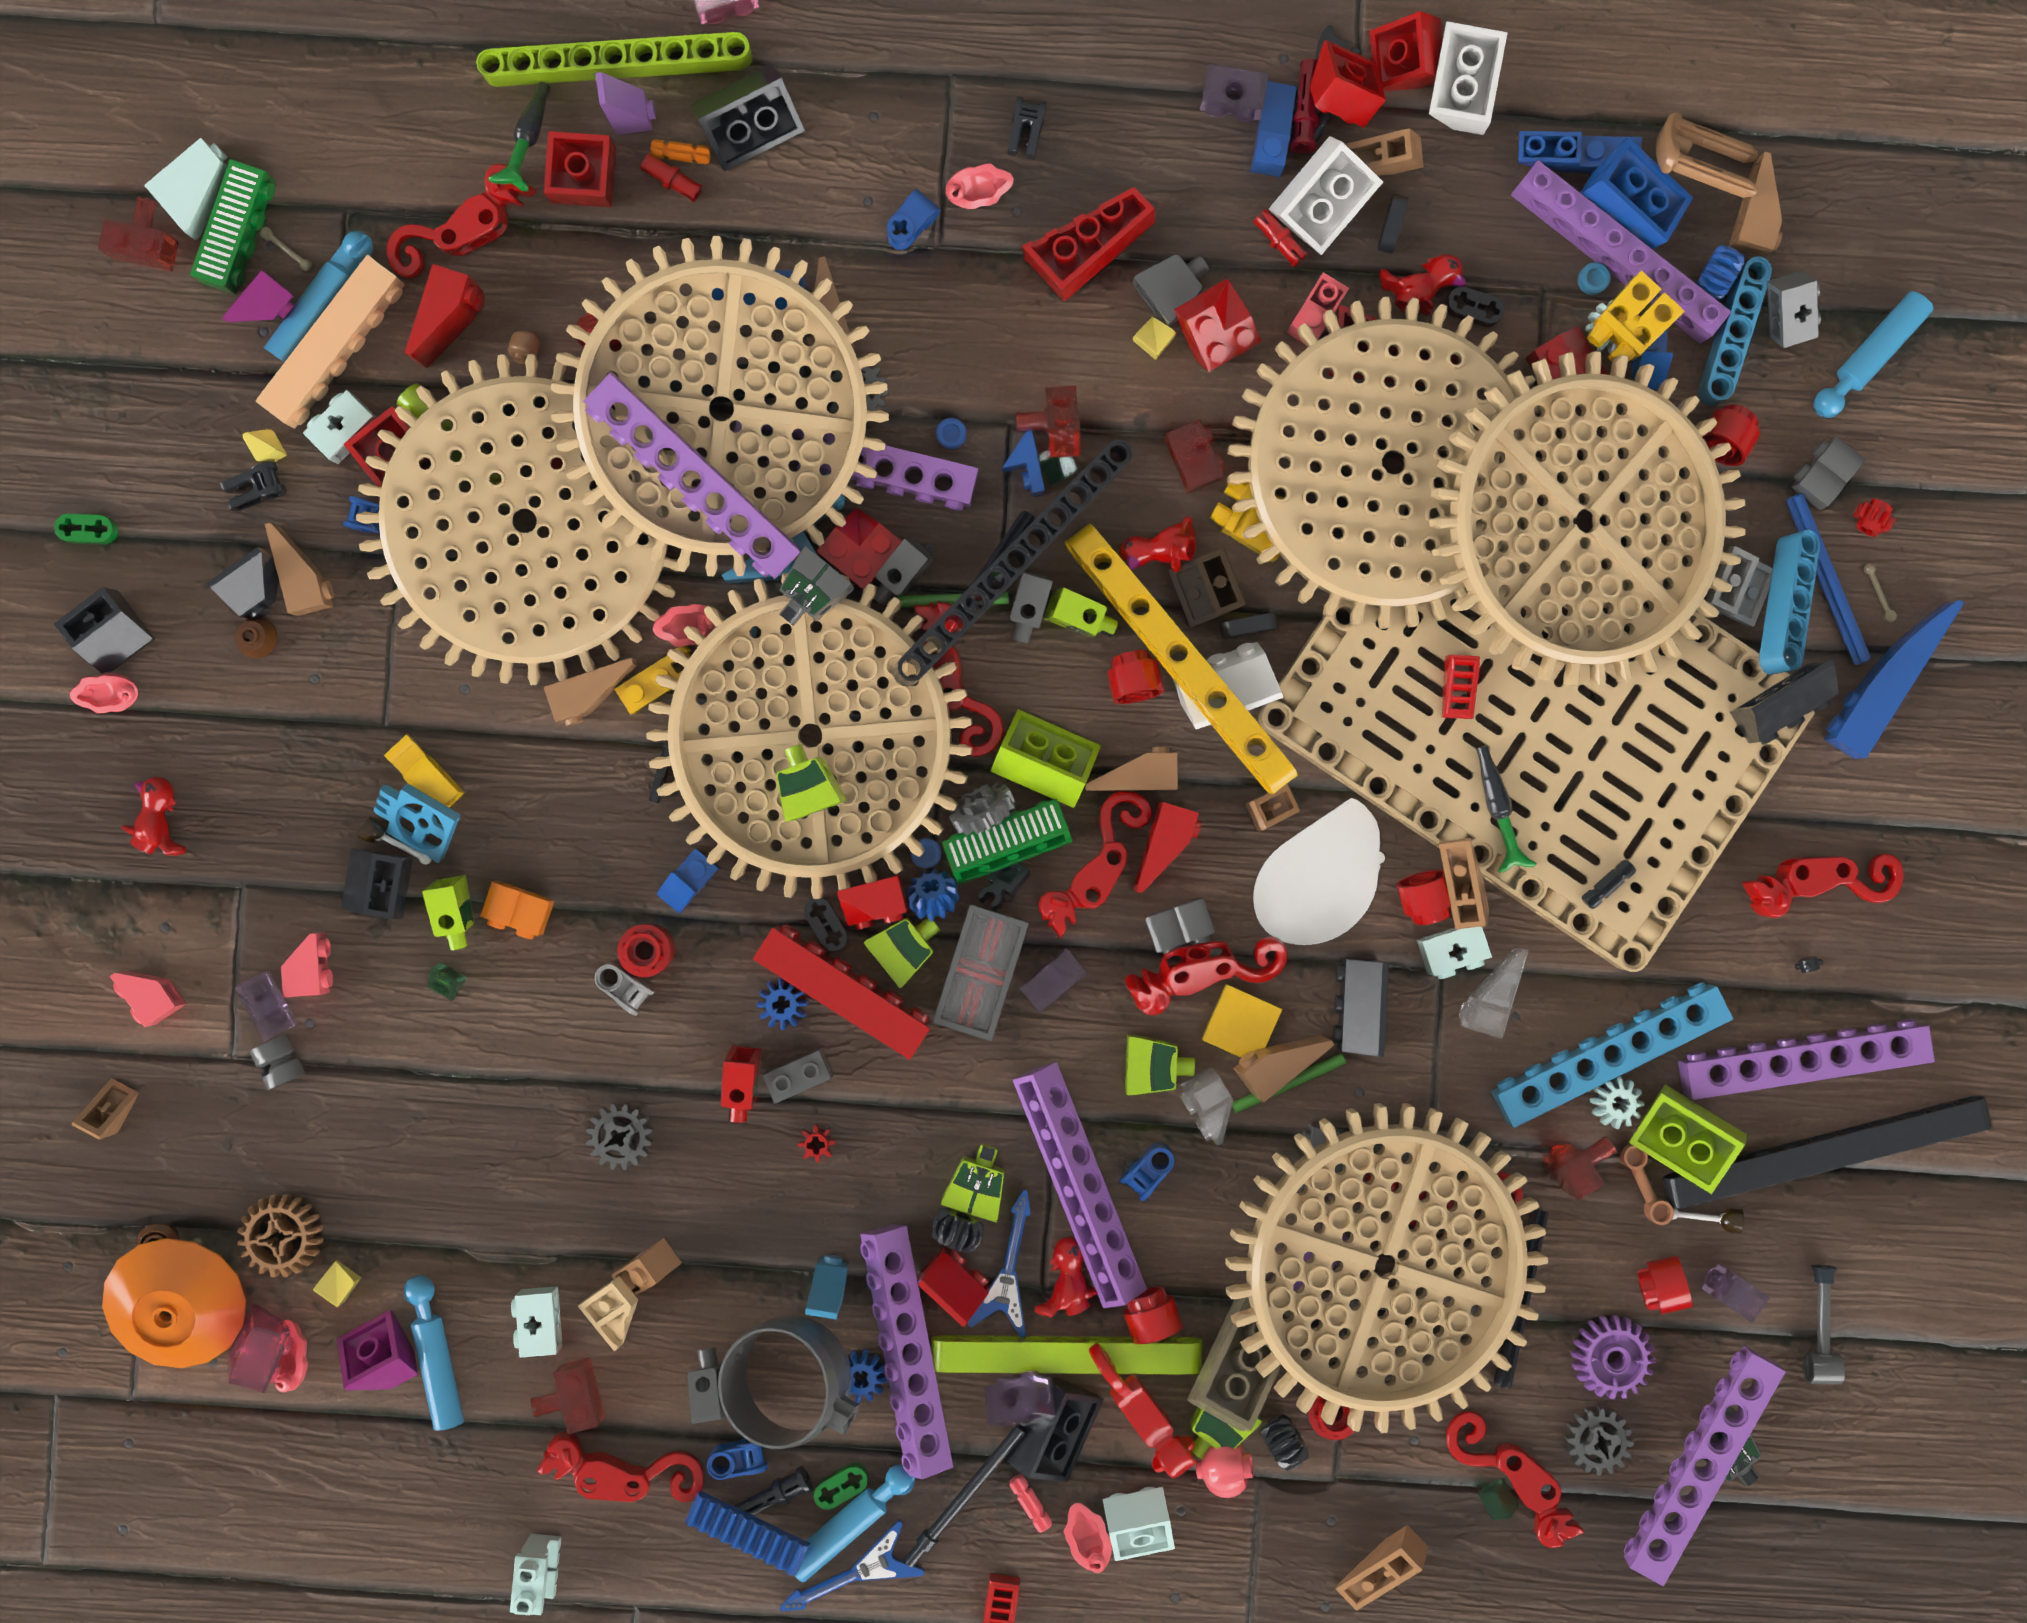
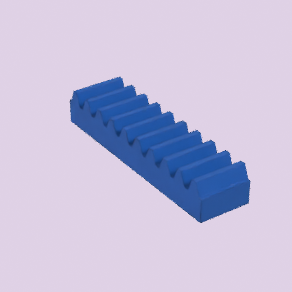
(747, 1533)

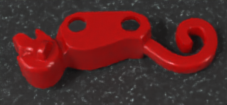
(467, 224)
(955, 681)
(1098, 873)
(1816, 875)
(1199, 971)
(1147, 1417)
(613, 1474)
(1526, 1475)

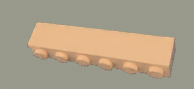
(331, 342)

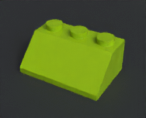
(1045, 758)
(1688, 1139)

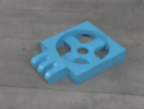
(392, 807)

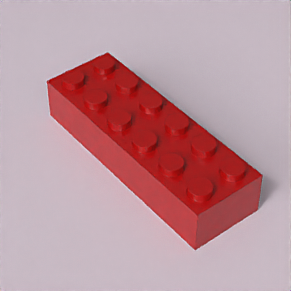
(842, 990)

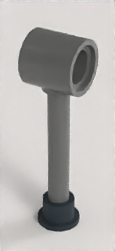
(1822, 1365)

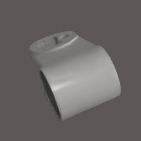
(624, 988)

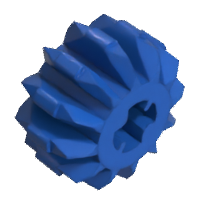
(1720, 271)
(932, 895)
(789, 1011)
(874, 1375)

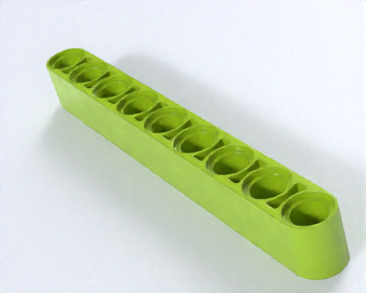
(603, 51)
(1063, 1354)

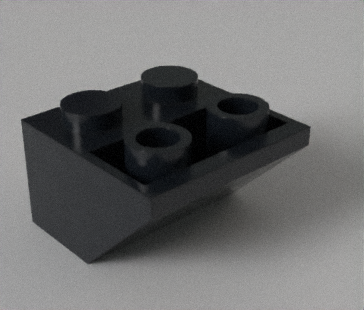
(104, 630)
(377, 883)

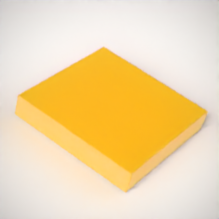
(1241, 1022)

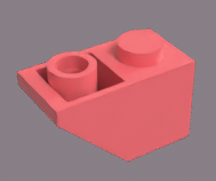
(1324, 296)
(307, 968)
(148, 996)

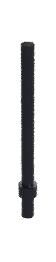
(929, 1538)

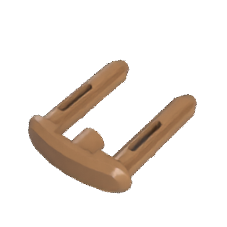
(1676, 141)

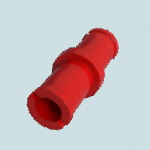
(671, 177)
(1280, 238)

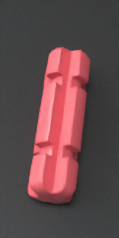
(1030, 1503)

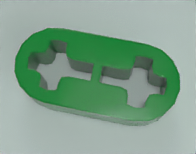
(86, 521)
(844, 1492)

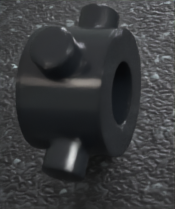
(1809, 964)

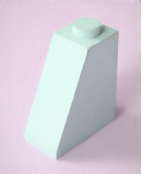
(190, 186)

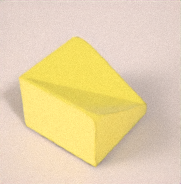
(1154, 337)
(264, 445)
(337, 1283)

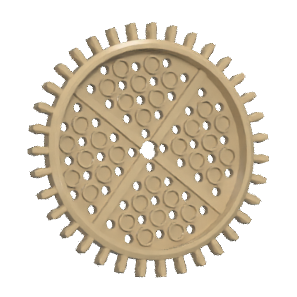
(802, 316)
(1304, 379)
(1696, 495)
(447, 610)
(720, 813)
(1450, 1361)

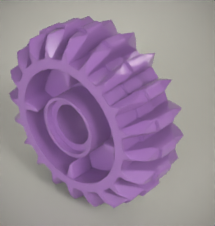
(1631, 1361)

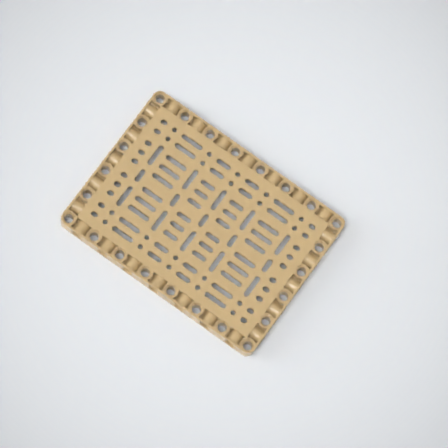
(1555, 894)

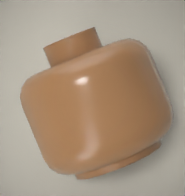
(522, 344)

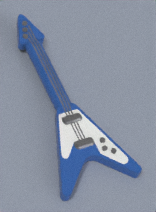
(1004, 1290)
(873, 1565)

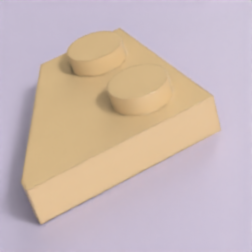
(611, 1311)

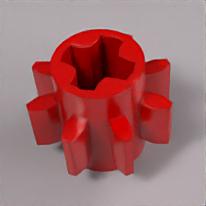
(1874, 517)
(811, 1148)

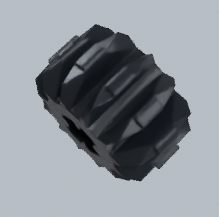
(957, 1230)
(1285, 1442)

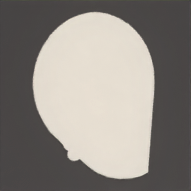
(1321, 877)

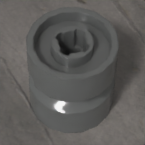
(277, 1062)

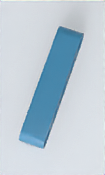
(1725, 342)
(1789, 602)

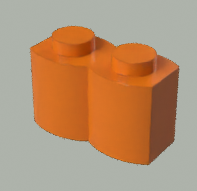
(517, 909)

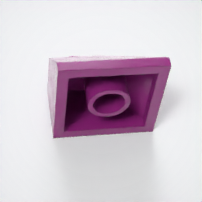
(261, 301)
(376, 1355)

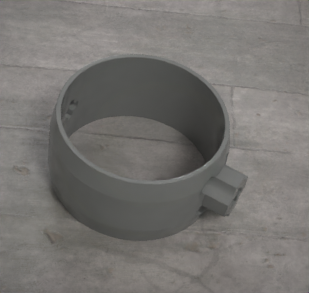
(740, 1407)

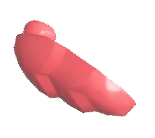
(978, 186)
(673, 622)
(105, 692)
(295, 1363)
(1088, 1538)

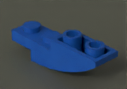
(1567, 150)

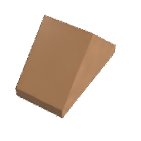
(1272, 809)
(106, 1110)

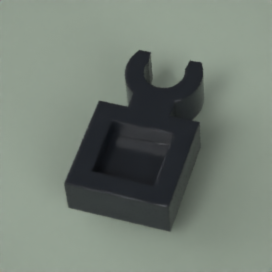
(1004, 882)

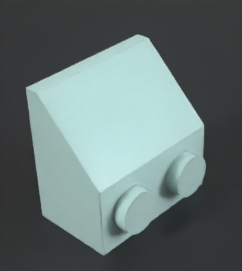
(1138, 1523)

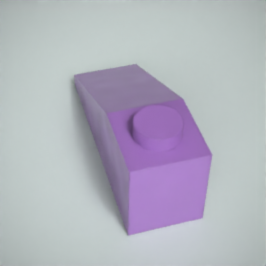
(624, 105)

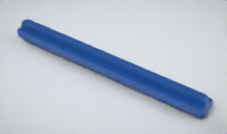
(1830, 585)

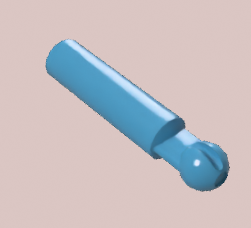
(319, 294)
(1874, 352)
(433, 1356)
(852, 1521)

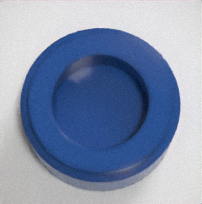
(951, 433)
(931, 855)

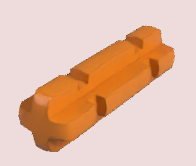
(680, 151)

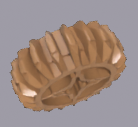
(281, 1259)

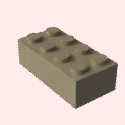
(1228, 1380)

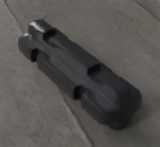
(1609, 884)

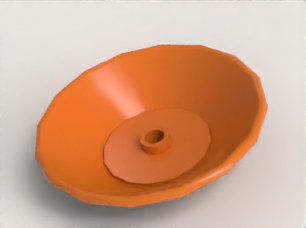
(187, 1283)

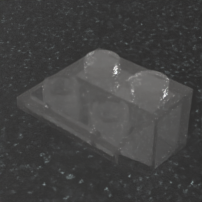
(1211, 1101)

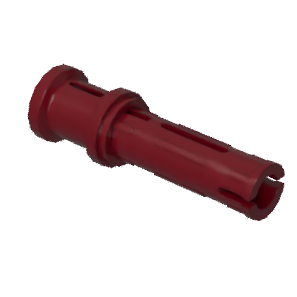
(1305, 119)

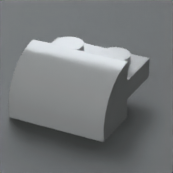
(1749, 590)

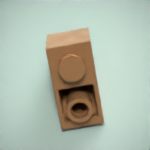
(648, 1267)

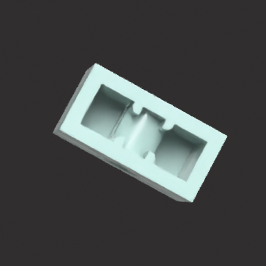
(325, 432)
(1436, 951)
(545, 1306)

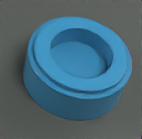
(1594, 278)

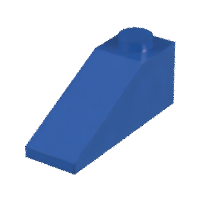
(1274, 130)

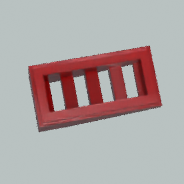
(1471, 688)
(1001, 1583)

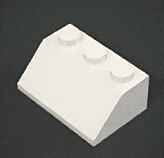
(1467, 77)
(1325, 195)
(1247, 676)

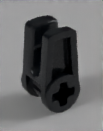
(1027, 115)
(264, 482)

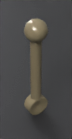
(267, 234)
(1888, 615)

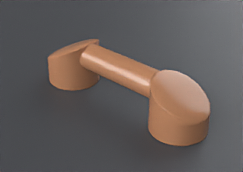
(1655, 1209)

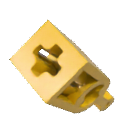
(423, 771)

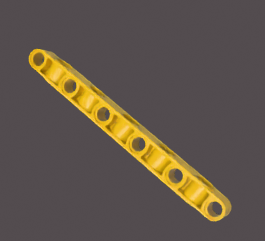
(1193, 673)

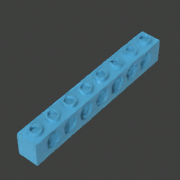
(1710, 1014)

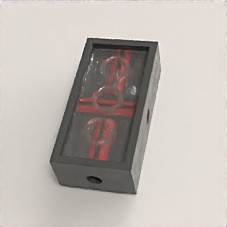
(981, 972)

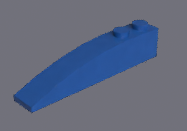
(1886, 685)

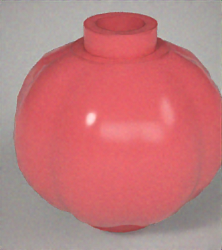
(1225, 1470)

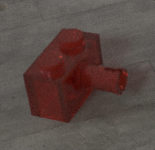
(138, 241)
(1058, 420)
(1194, 456)
(1575, 1167)
(575, 1397)

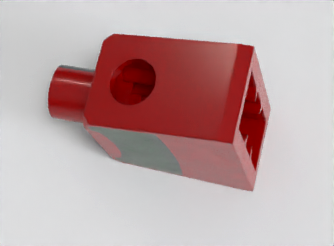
(740, 1081)

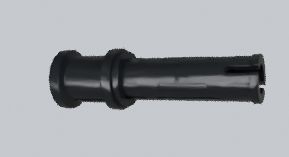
(779, 1493)

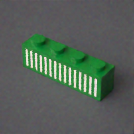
(233, 227)
(1008, 843)

